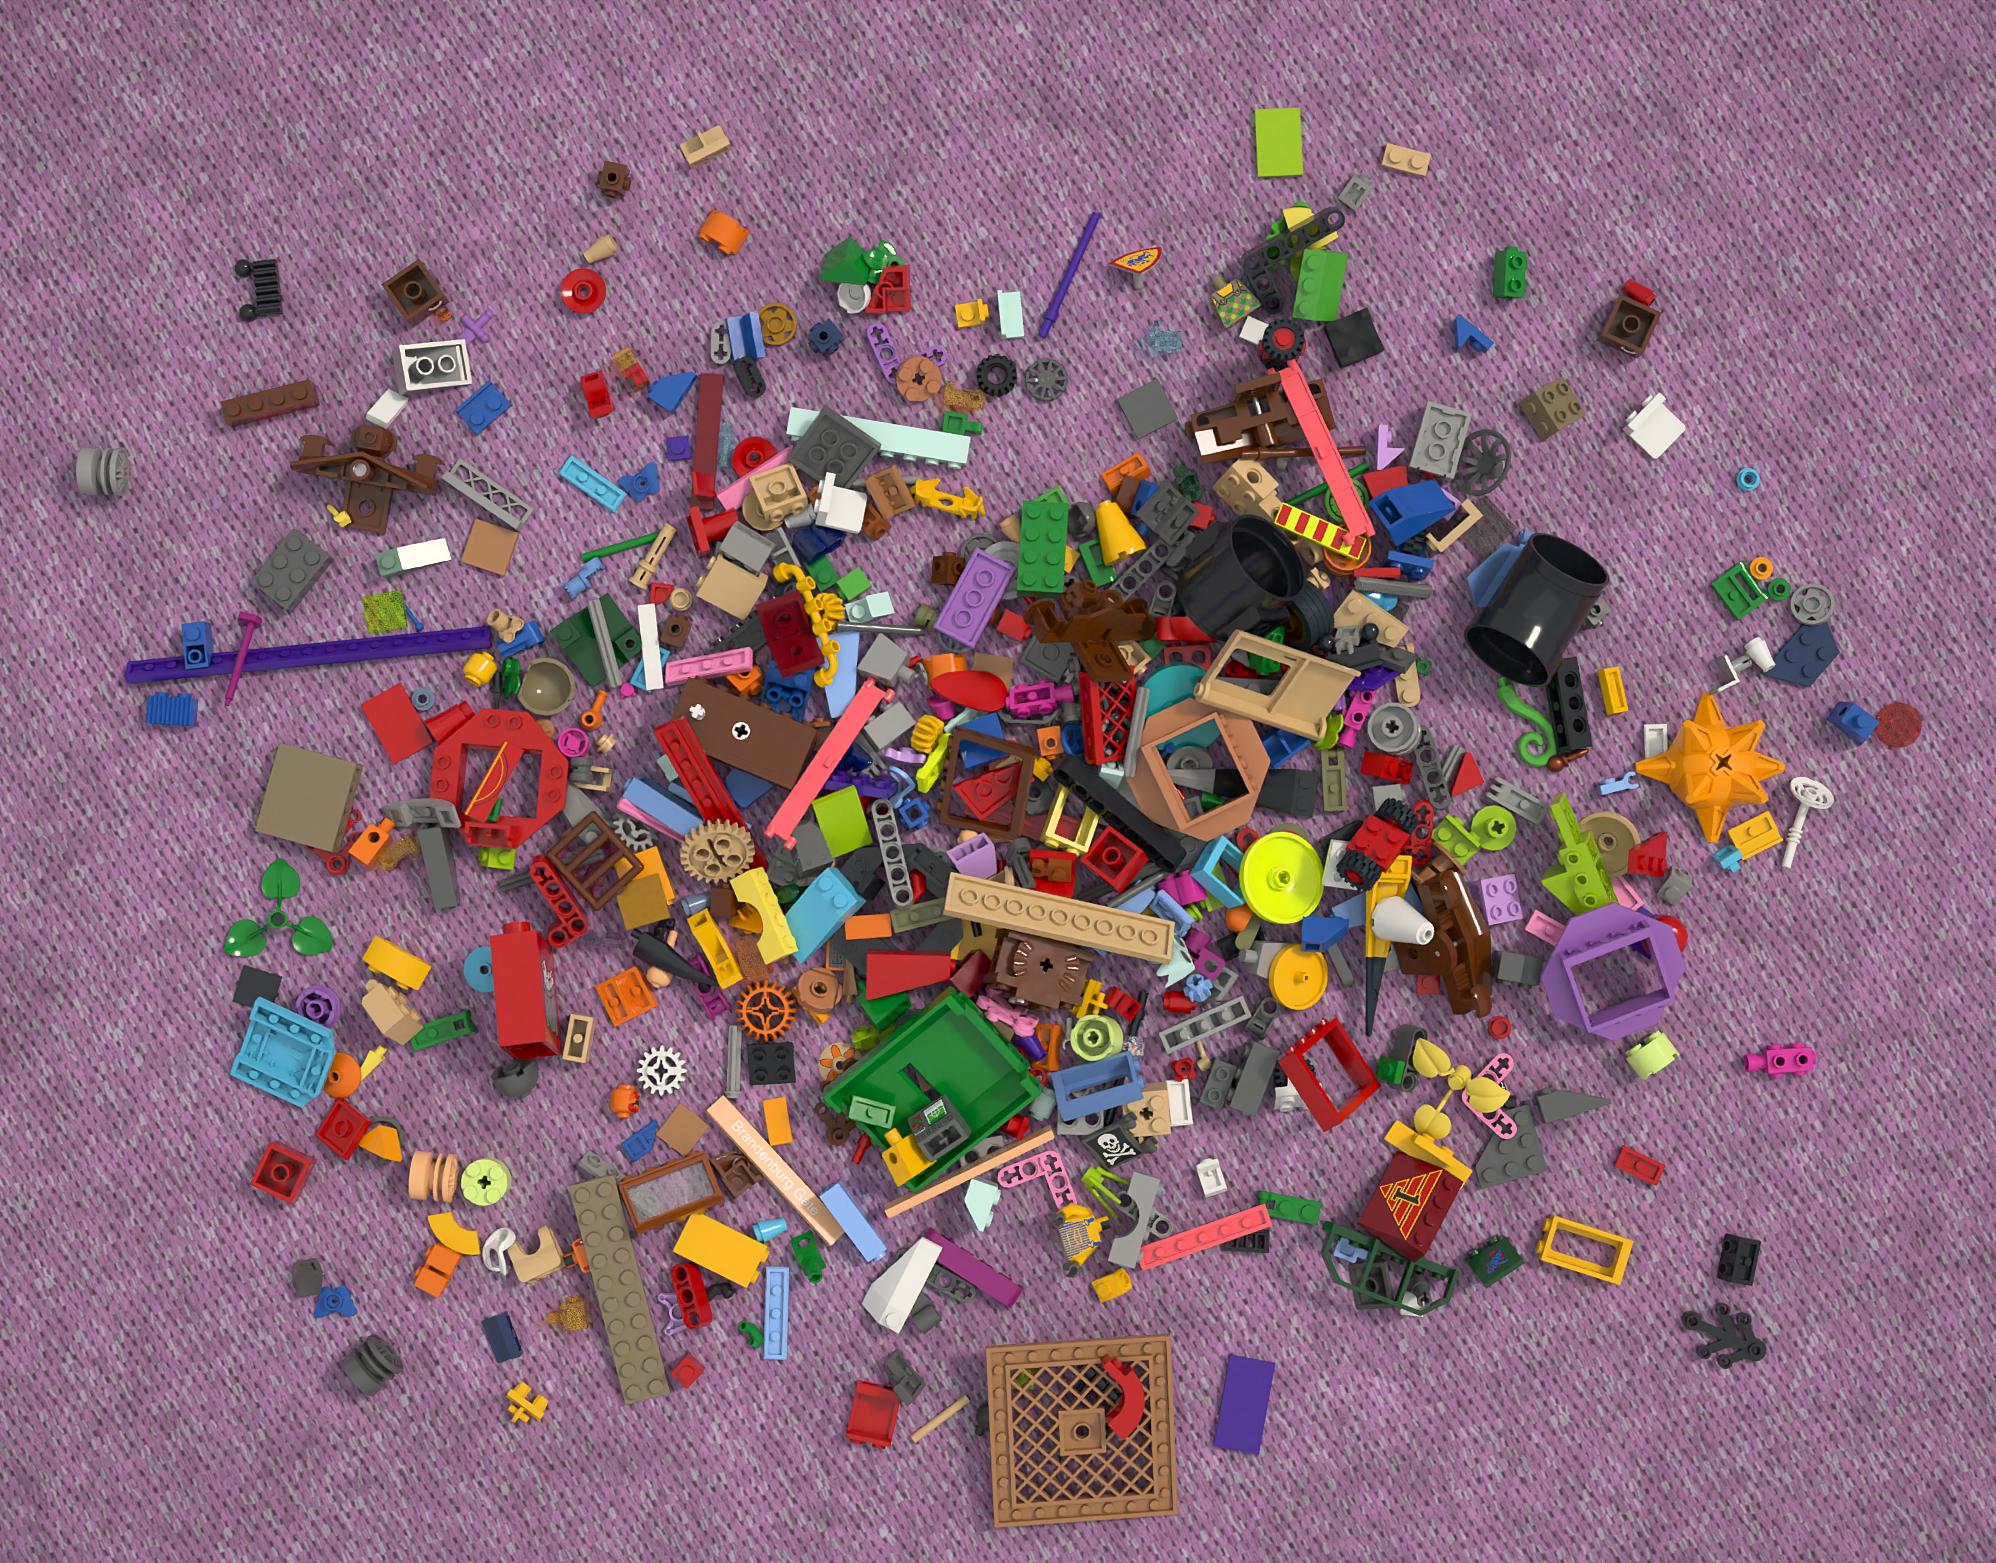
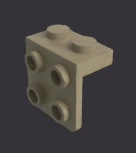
(1552, 408)

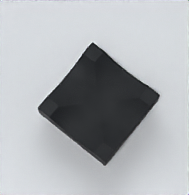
(1353, 338)

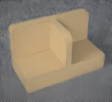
(705, 146)

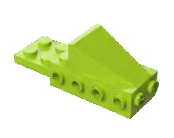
(1580, 875)

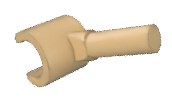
(1204, 1063)

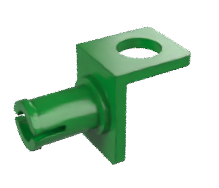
(809, 1257)

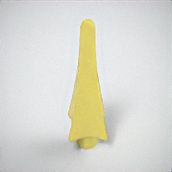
(372, 1060)

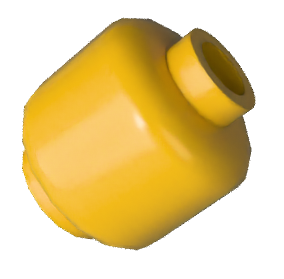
(479, 669)

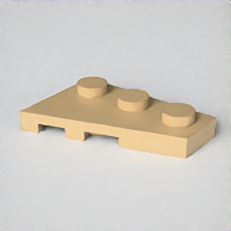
(1359, 610)

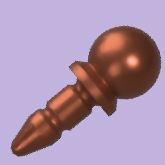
(1557, 763)

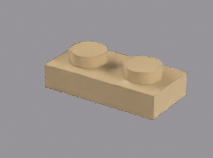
(1405, 160)

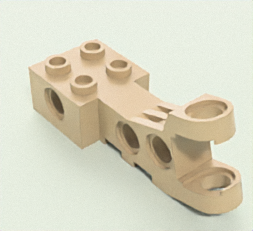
(1251, 492)

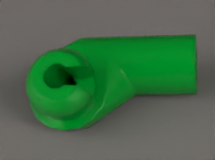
(751, 1329)

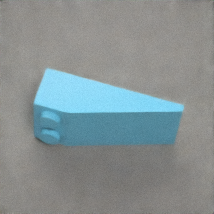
(822, 911)

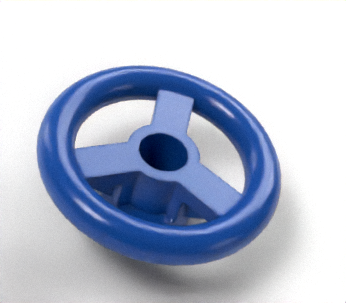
(1074, 745)

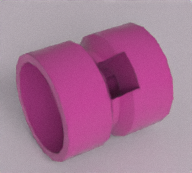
(573, 743)

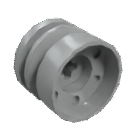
(102, 471)

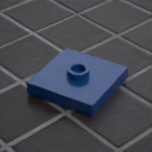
(977, 754)

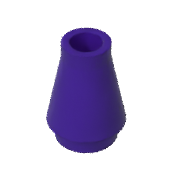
(1031, 1046)

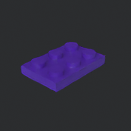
(880, 788)

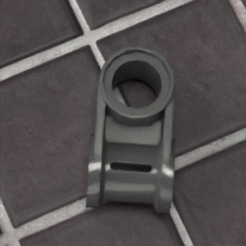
(1161, 604)
(1262, 1018)

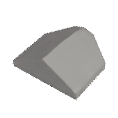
(1221, 984)

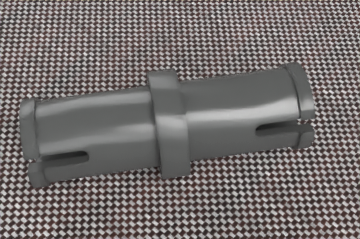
(1421, 1289)

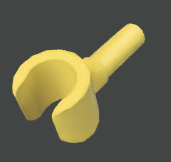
(342, 517)

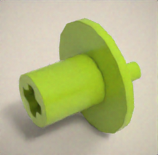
(1494, 827)

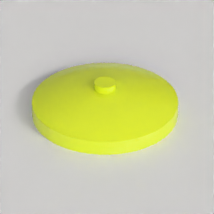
(1281, 878)

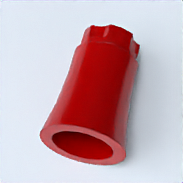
(449, 721)

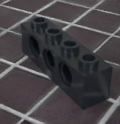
(1568, 708)

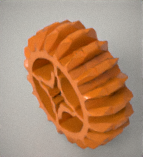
(745, 1010)

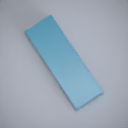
(592, 483)

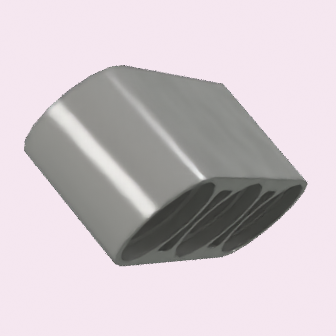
(1131, 1210)

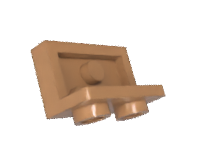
(889, 492)

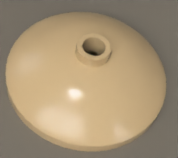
(1624, 837)

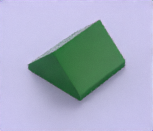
(845, 264)

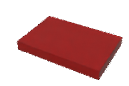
(397, 723)

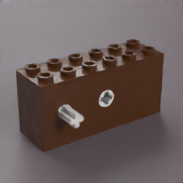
(772, 749)

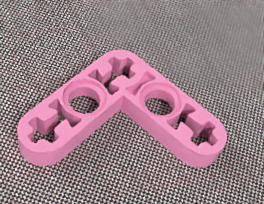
(1506, 1119)
(1041, 1169)

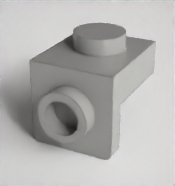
(1675, 885)

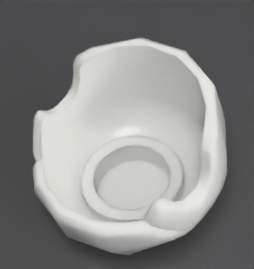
(860, 293)

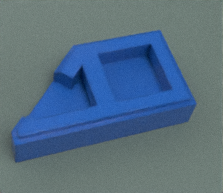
(641, 1142)

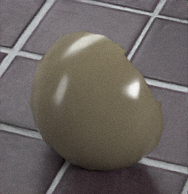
(546, 687)

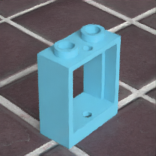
(1202, 870)

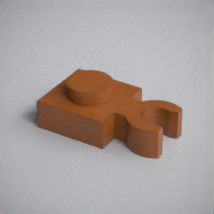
(1056, 869)

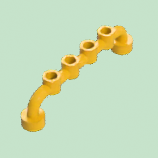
(783, 572)

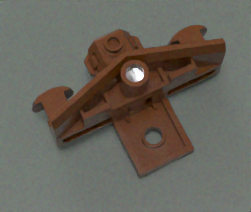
(368, 474)

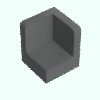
(307, 1277)

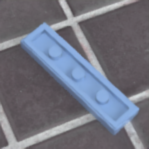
(776, 1312)

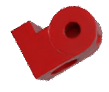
(1121, 1002)

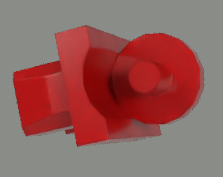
(1016, 1126)

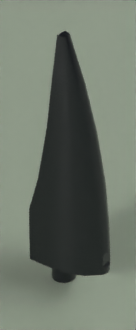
(662, 956)

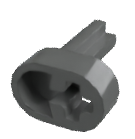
(1020, 862)

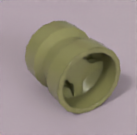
(927, 617)

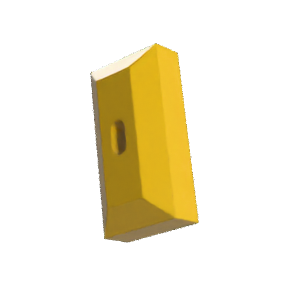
(1612, 690)

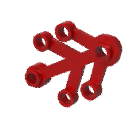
(343, 855)

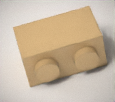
(579, 1037)

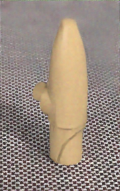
(1008, 760)

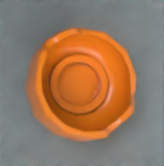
(1238, 917)

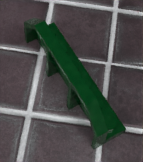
(1377, 1247)

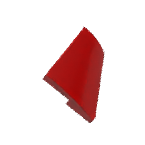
(892, 291)

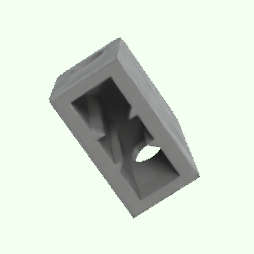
(886, 663)
(1260, 957)

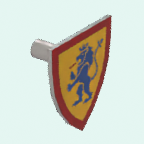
(1138, 263)

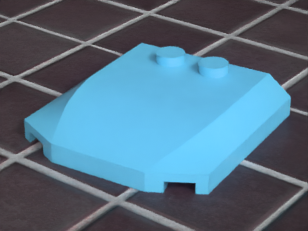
(285, 1053)

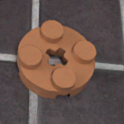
(906, 372)
(818, 1002)

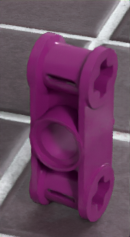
(714, 996)

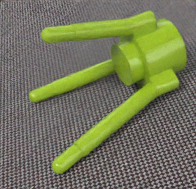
(1093, 1180)

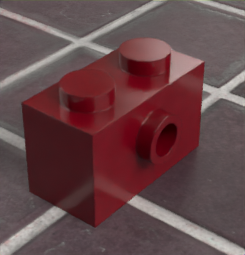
(969, 973)

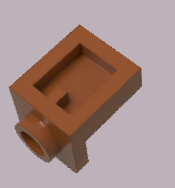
(873, 522)
(824, 729)

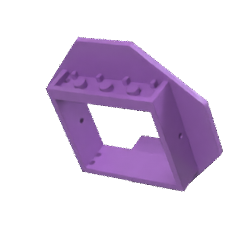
(1598, 934)

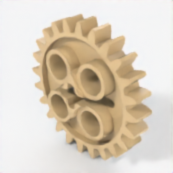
(705, 861)

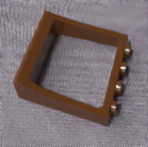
(1027, 754)

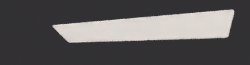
(650, 646)

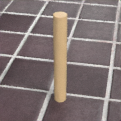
(940, 1418)

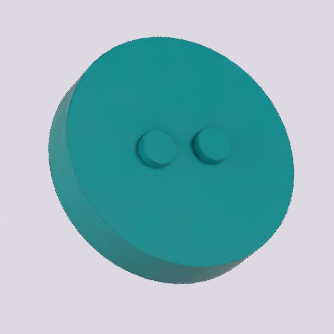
(1170, 686)

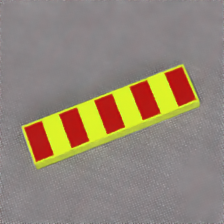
(1317, 531)

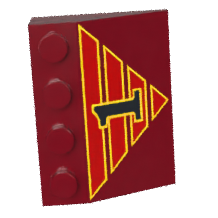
(1410, 1205)

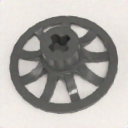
(1486, 464)

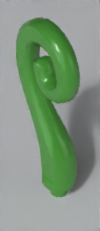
(1512, 702)

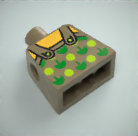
(1232, 301)

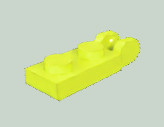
(934, 766)

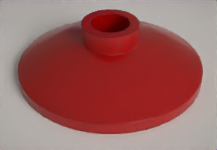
(583, 279)
(755, 444)

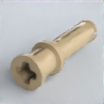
(667, 531)

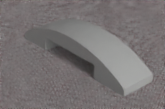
(422, 811)

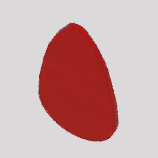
(972, 689)

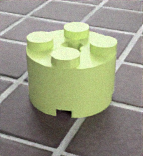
(1092, 1026)
(1652, 1056)
(476, 1190)

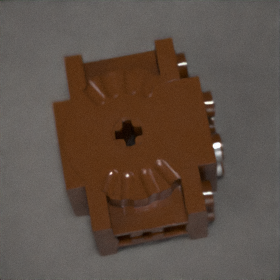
(1038, 971)

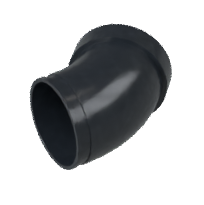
(1537, 610)

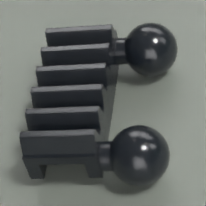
(267, 288)
(1364, 655)

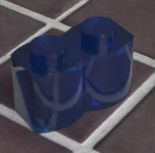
(816, 542)

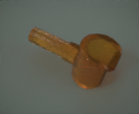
(444, 315)

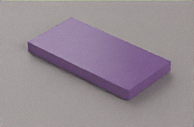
(975, 598)

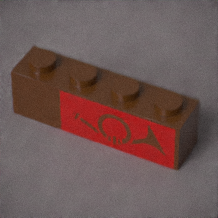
(270, 403)

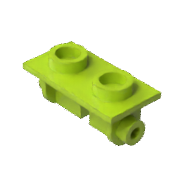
(865, 1036)

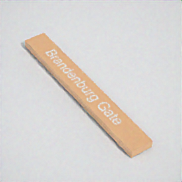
(775, 1170)
(969, 1171)

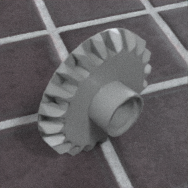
(1008, 553)

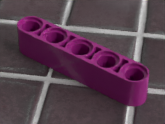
(975, 1270)

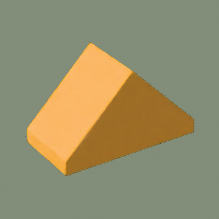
(383, 1142)

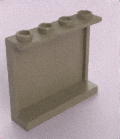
(308, 797)

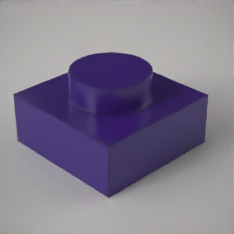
(678, 448)

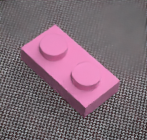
(1544, 927)

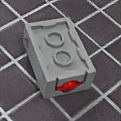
(1439, 441)

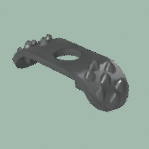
(1047, 720)

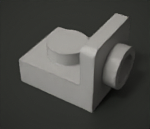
(1356, 190)

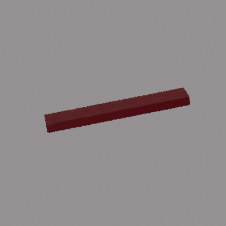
(707, 431)

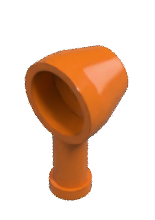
(595, 712)

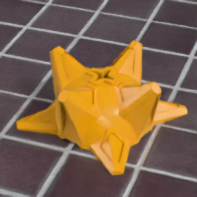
(1713, 766)

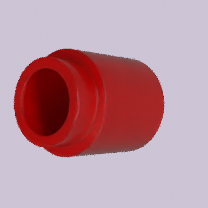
(1178, 1002)

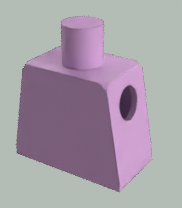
(974, 857)

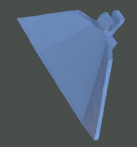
(1490, 573)

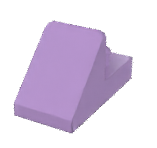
(1384, 455)

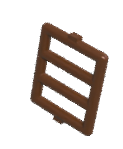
(607, 834)

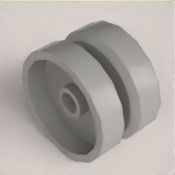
(1401, 741)

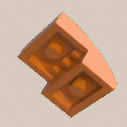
(626, 995)

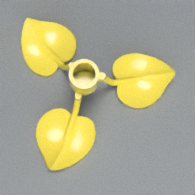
(1483, 1092)

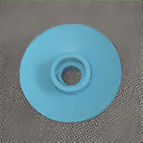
(473, 973)

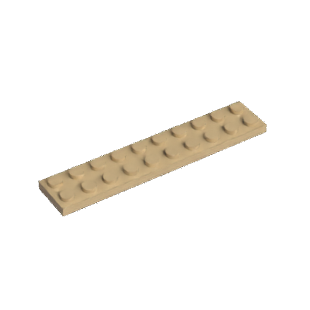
(1059, 918)

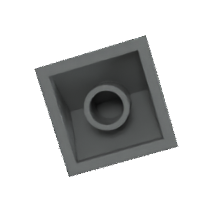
(1377, 1282)

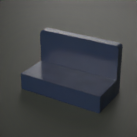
(502, 1337)

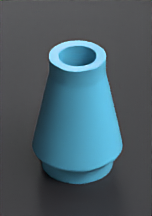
(769, 1229)

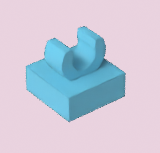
(1728, 857)

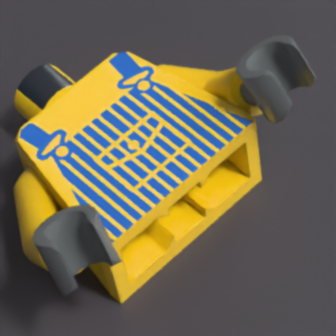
(1078, 1234)

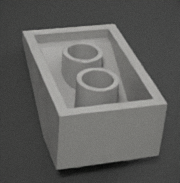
(431, 366)

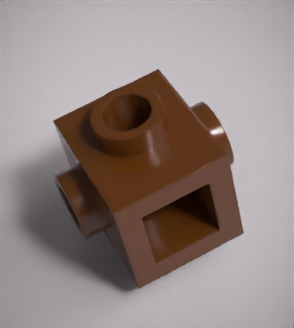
(616, 172)
(947, 569)

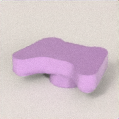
(905, 756)
(676, 1321)

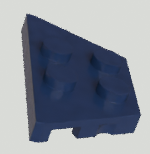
(1805, 655)

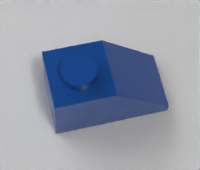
(671, 390)

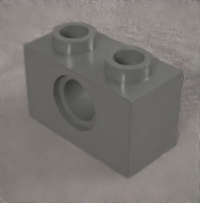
(1217, 1083)

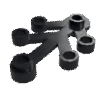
(1727, 1337)

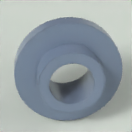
(430, 699)

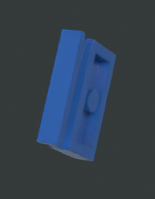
(483, 407)

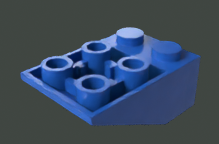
(1410, 509)
(789, 693)

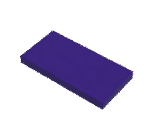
(1244, 1404)

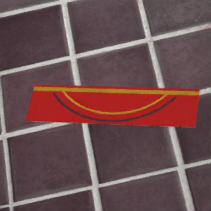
(493, 781)

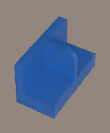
(1282, 745)

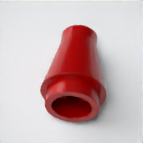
(1639, 292)

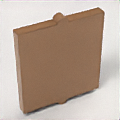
(994, 664)
(682, 1129)

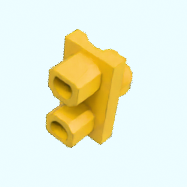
(1092, 999)
(518, 1396)

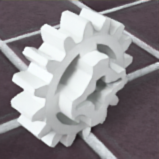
(672, 1070)

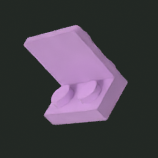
(1496, 898)

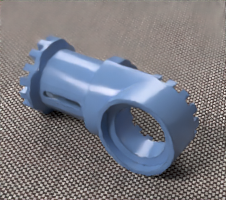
(581, 581)

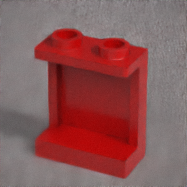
(873, 1415)

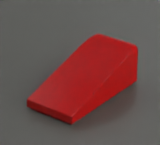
(703, 486)

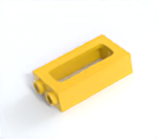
(1611, 1274)

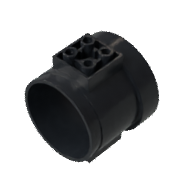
(1240, 578)

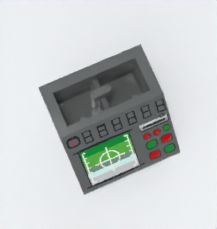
(938, 1128)

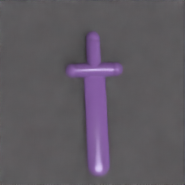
(473, 329)

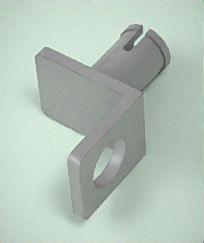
(1730, 669)

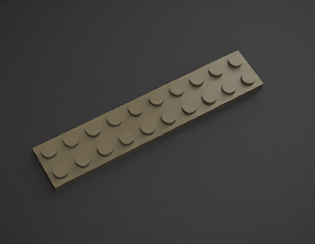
(619, 1288)

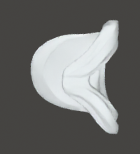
(499, 1241)

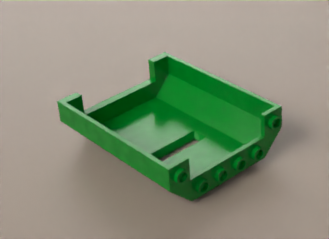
(956, 1055)

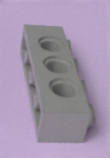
(1204, 1024)

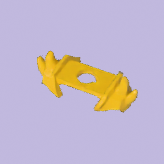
(929, 496)

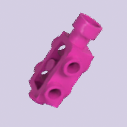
(1037, 699)
(1359, 707)
(1789, 1060)

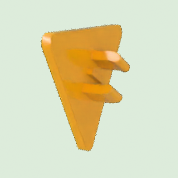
(748, 919)

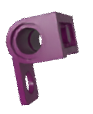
(1196, 944)

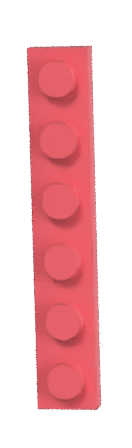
(1205, 1236)

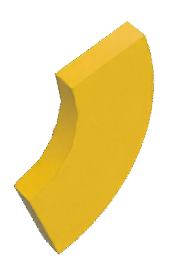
(454, 1235)

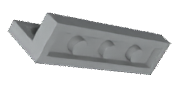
(483, 501)

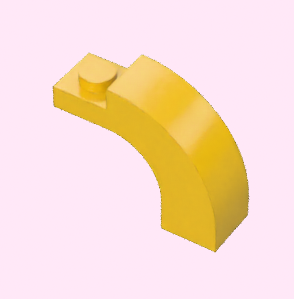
(716, 948)

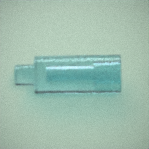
(725, 446)

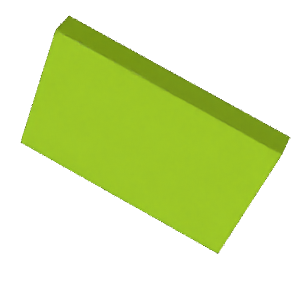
(1278, 142)
(842, 821)

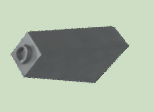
(440, 865)

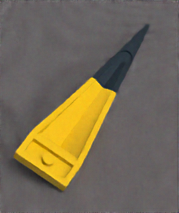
(1391, 883)

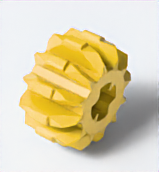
(832, 608)
(927, 733)

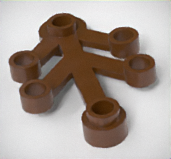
(838, 1125)

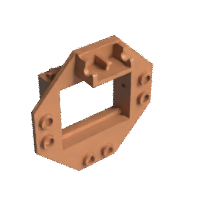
(1156, 790)

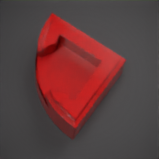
(660, 592)

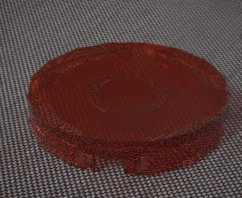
(1898, 725)

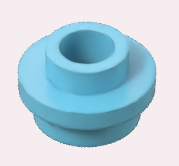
(1755, 479)

